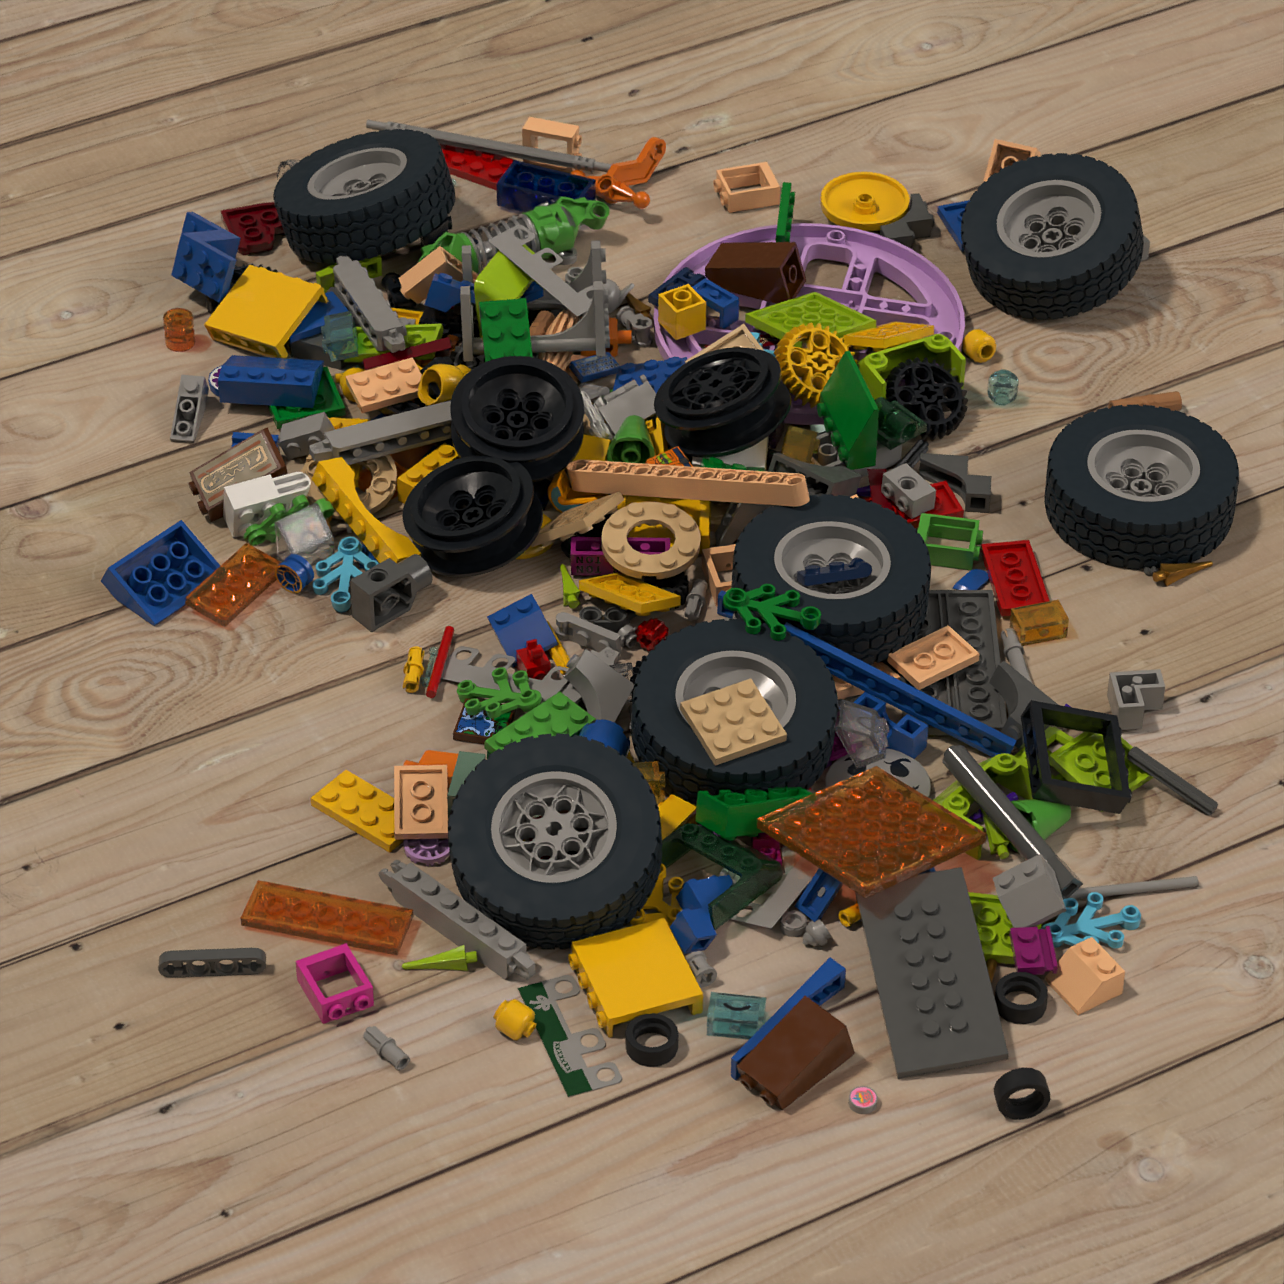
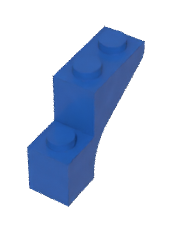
(693, 924)

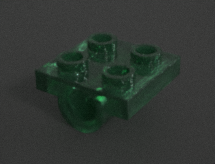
(897, 423)

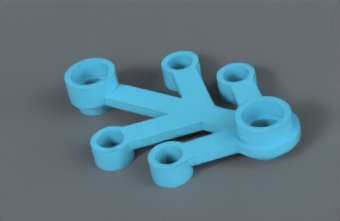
(348, 550)
(1128, 918)

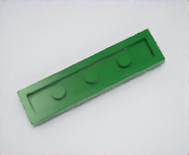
(785, 215)

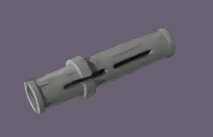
(1014, 652)

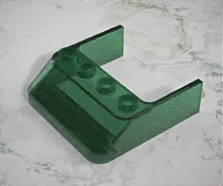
(755, 868)

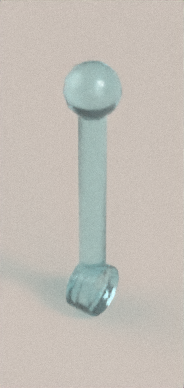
(425, 680)

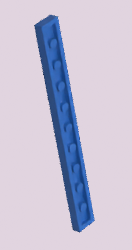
(907, 697)

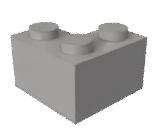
(1133, 693)

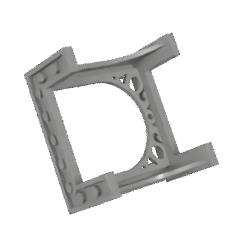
(586, 335)

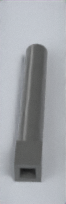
(1006, 815)

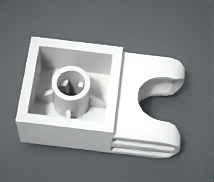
(251, 500)

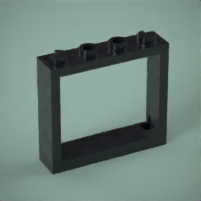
(1066, 792)

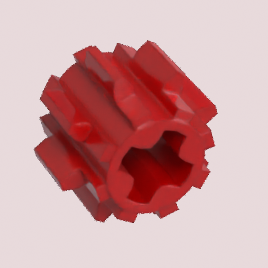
(651, 633)

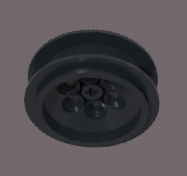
(722, 402)
(520, 414)
(473, 515)

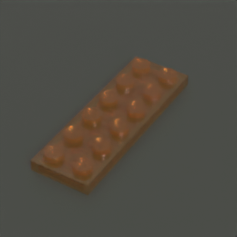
(327, 917)

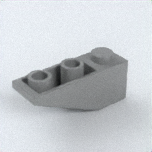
(189, 408)

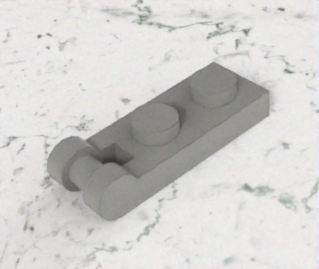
(586, 633)

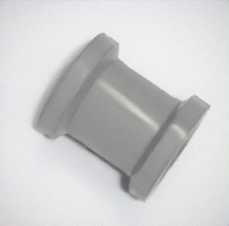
(701, 968)

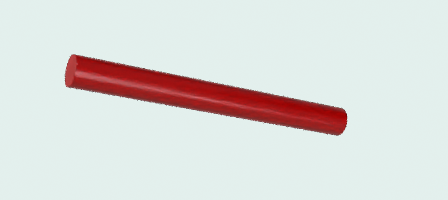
(440, 662)

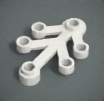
(597, 424)

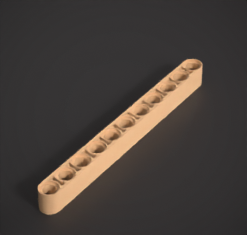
(689, 482)

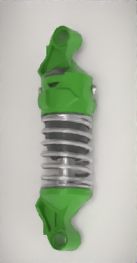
(552, 224)

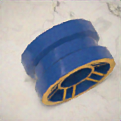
(294, 573)

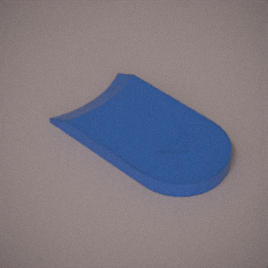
(972, 580)

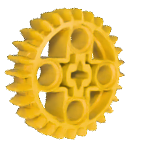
(811, 363)

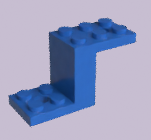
(203, 253)

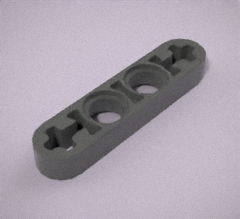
(212, 962)

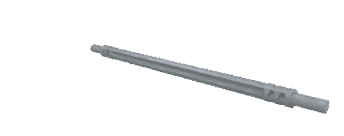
(500, 148)

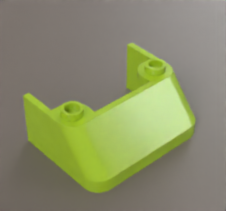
(500, 281)
(879, 364)
(1002, 769)

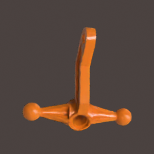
(614, 185)

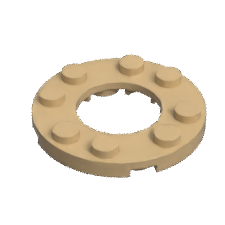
(376, 496)
(663, 565)

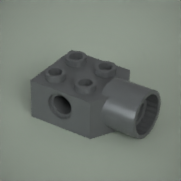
(388, 590)

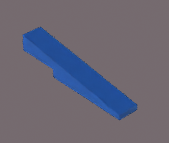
(819, 988)

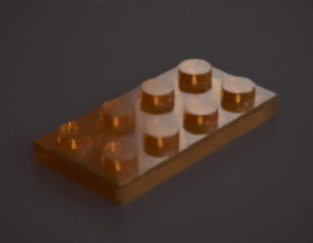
(234, 585)

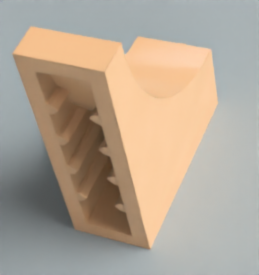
(418, 279)

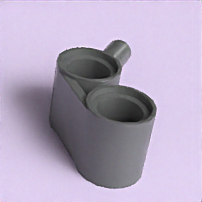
(613, 619)

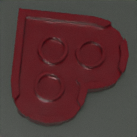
(254, 225)

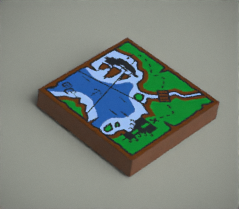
(480, 727)

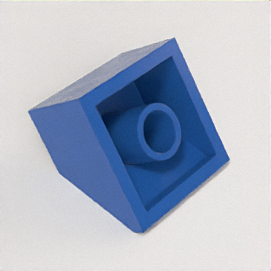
(521, 623)

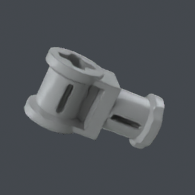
(637, 324)

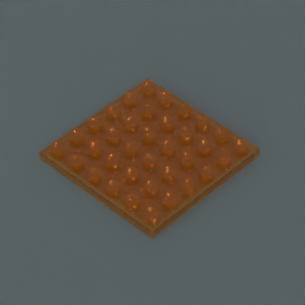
(871, 831)

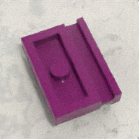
(1033, 950)

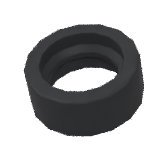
(1026, 983)
(651, 1055)
(1019, 1080)

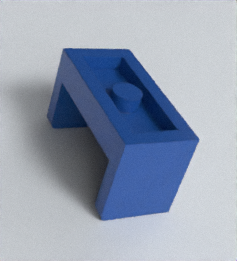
(720, 301)

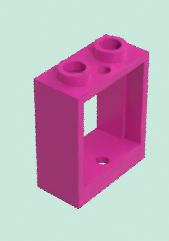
(328, 964)

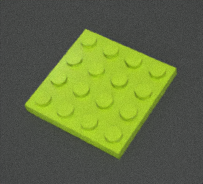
(807, 309)

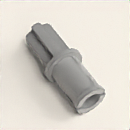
(696, 599)
(386, 1047)

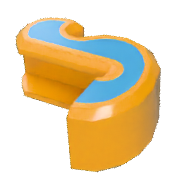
(564, 498)

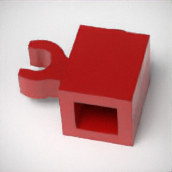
(533, 660)

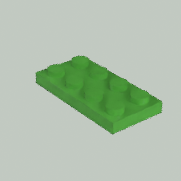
(551, 717)

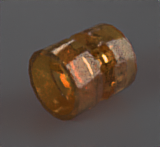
(179, 329)

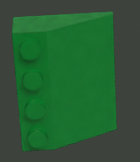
(850, 415)

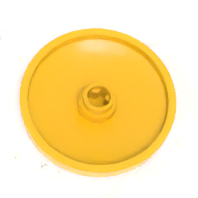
(864, 200)

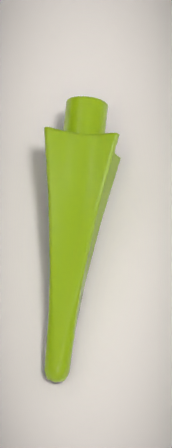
(570, 590)
(997, 840)
(453, 959)

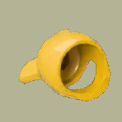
(447, 379)

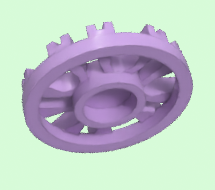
(427, 847)

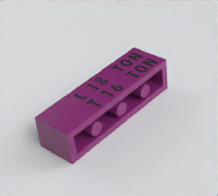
(589, 559)

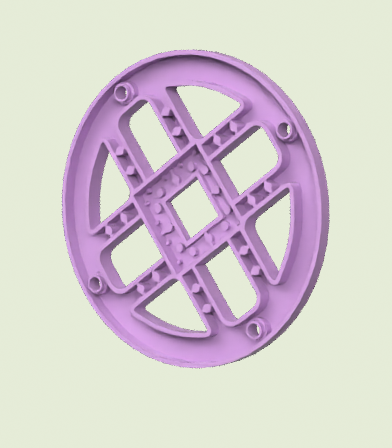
(866, 254)

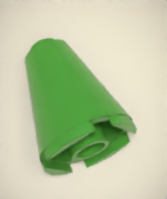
(631, 442)
(1043, 816)

